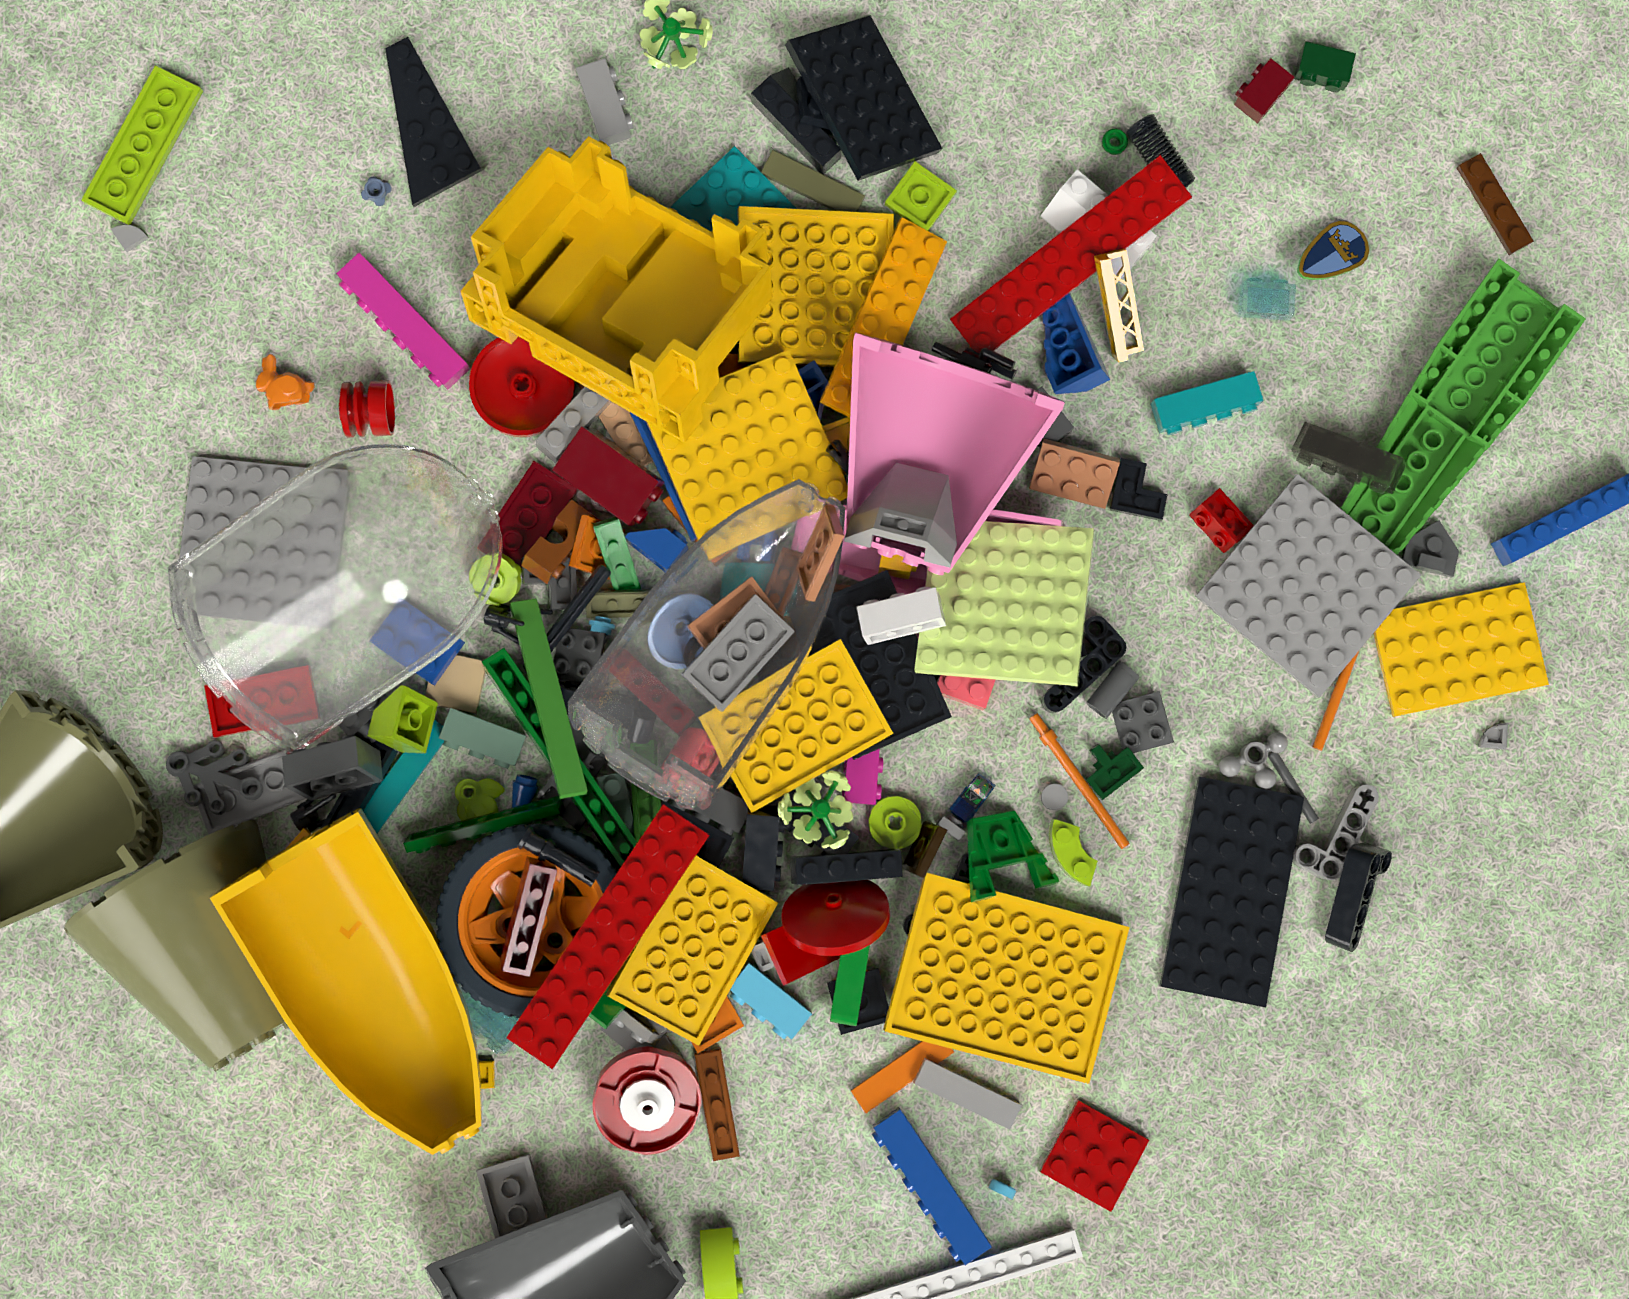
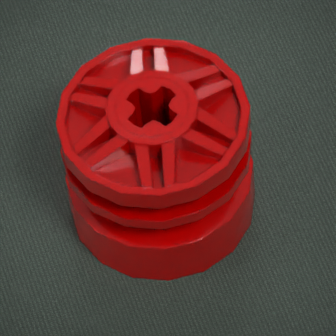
(362, 409)

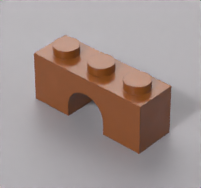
(546, 558)

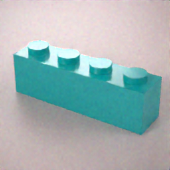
(1207, 402)

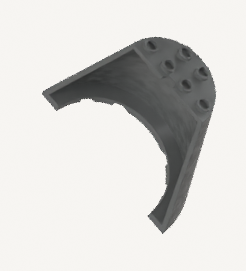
(578, 1254)

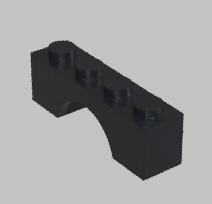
(846, 867)

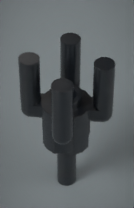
(985, 361)

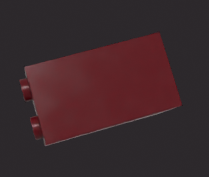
(609, 476)

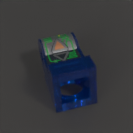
(971, 798)

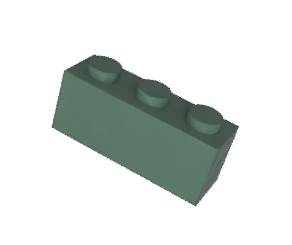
(482, 738)

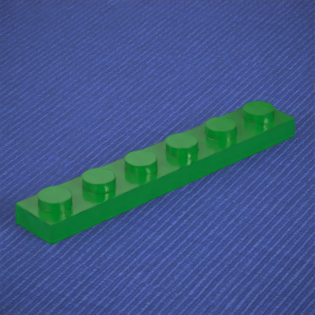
(475, 827)

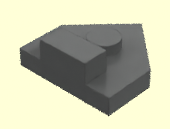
(1432, 551)

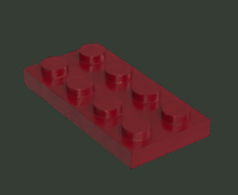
(532, 510)

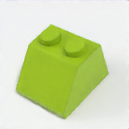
(404, 721)

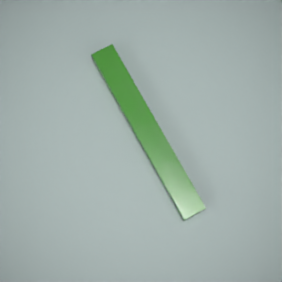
(548, 699)

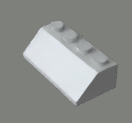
(1076, 199)

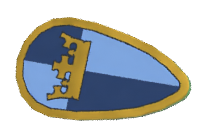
(1334, 252)

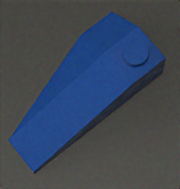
(1071, 354)

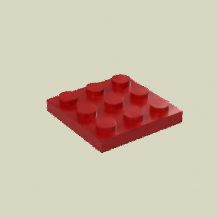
(1094, 1155)

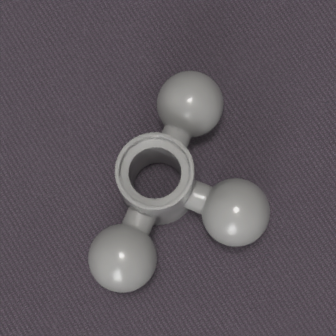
(1265, 777)

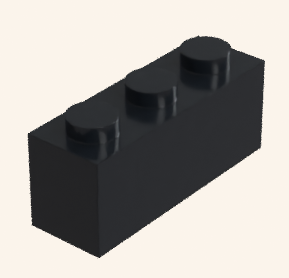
(762, 848)

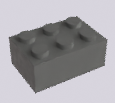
(332, 768)

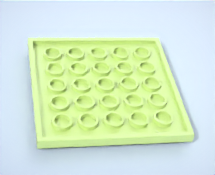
(1012, 606)

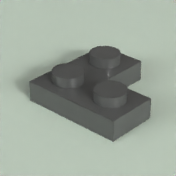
(560, 590)

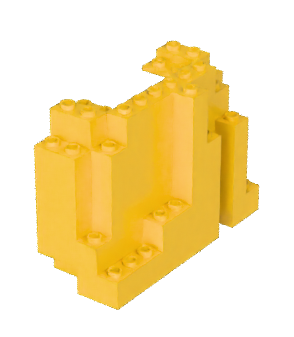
(617, 285)

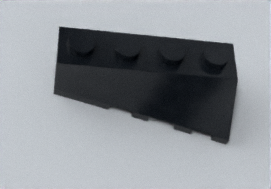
(779, 104)

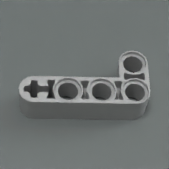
(1319, 856)

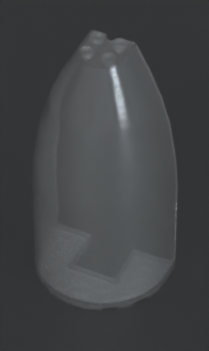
(637, 701)

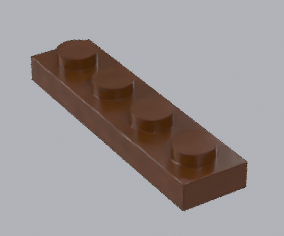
(1495, 204)

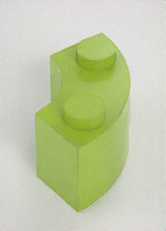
(1069, 853)
(719, 1264)

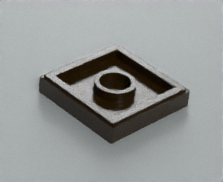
(924, 849)

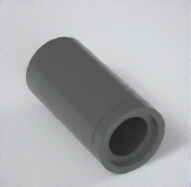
(1112, 690)

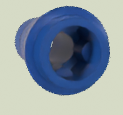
(523, 790)

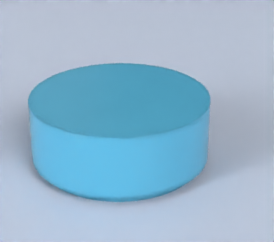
(1002, 1188)

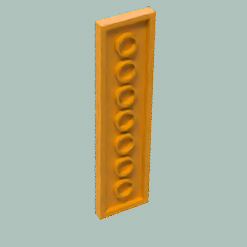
(889, 302)

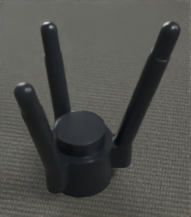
(500, 618)
(306, 814)

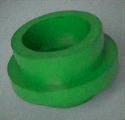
(1114, 134)

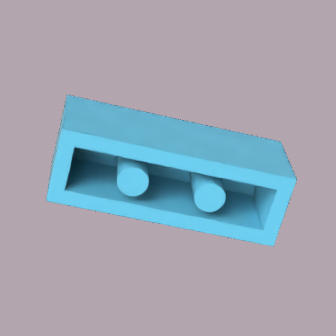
(769, 1002)

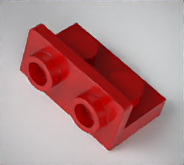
(1221, 520)

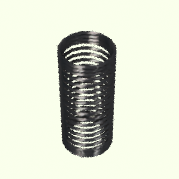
(1147, 124)

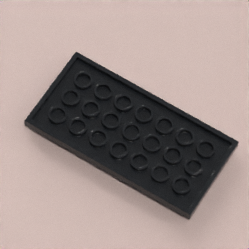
(1231, 891)

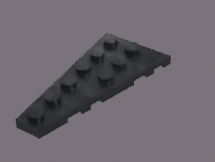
(430, 138)

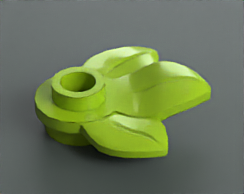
(481, 800)

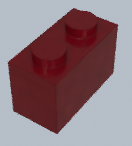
(1264, 90)

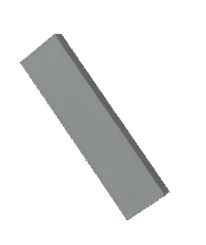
(967, 1093)

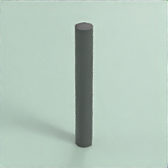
(1292, 786)

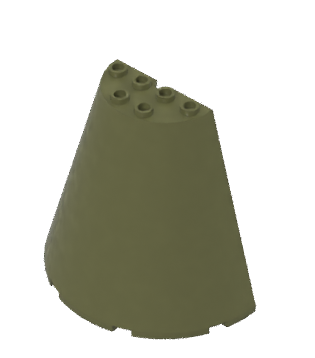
(67, 808)
(175, 950)

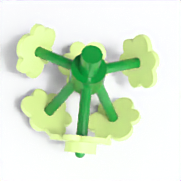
(677, 25)
(831, 812)

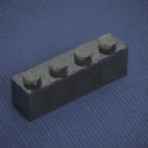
(1348, 458)

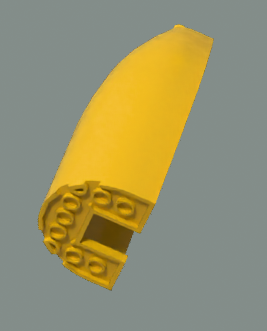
(367, 1007)

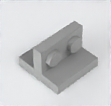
(634, 1030)

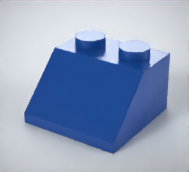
(659, 546)

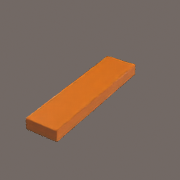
(897, 1074)

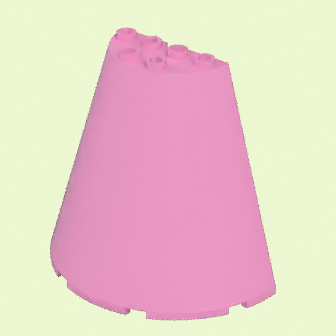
(943, 421)

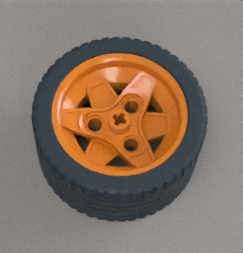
(469, 933)

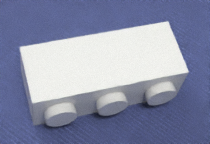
(901, 615)

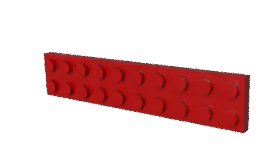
(1070, 258)
(607, 936)

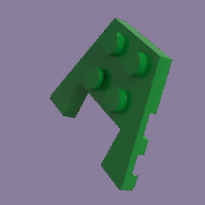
(1002, 842)

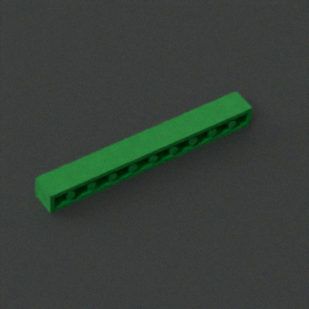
(592, 805)

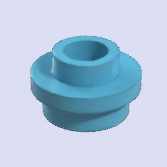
(601, 625)

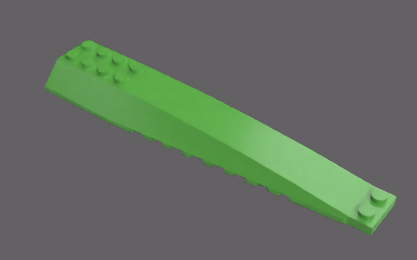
(1464, 400)

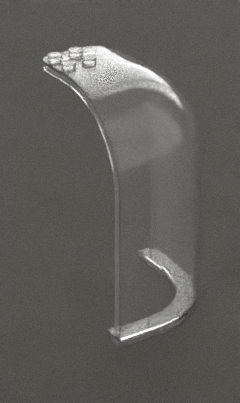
(337, 587)

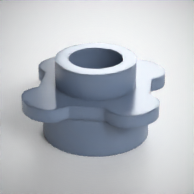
(372, 184)

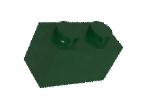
(1324, 66)

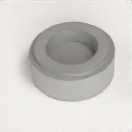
(1054, 797)

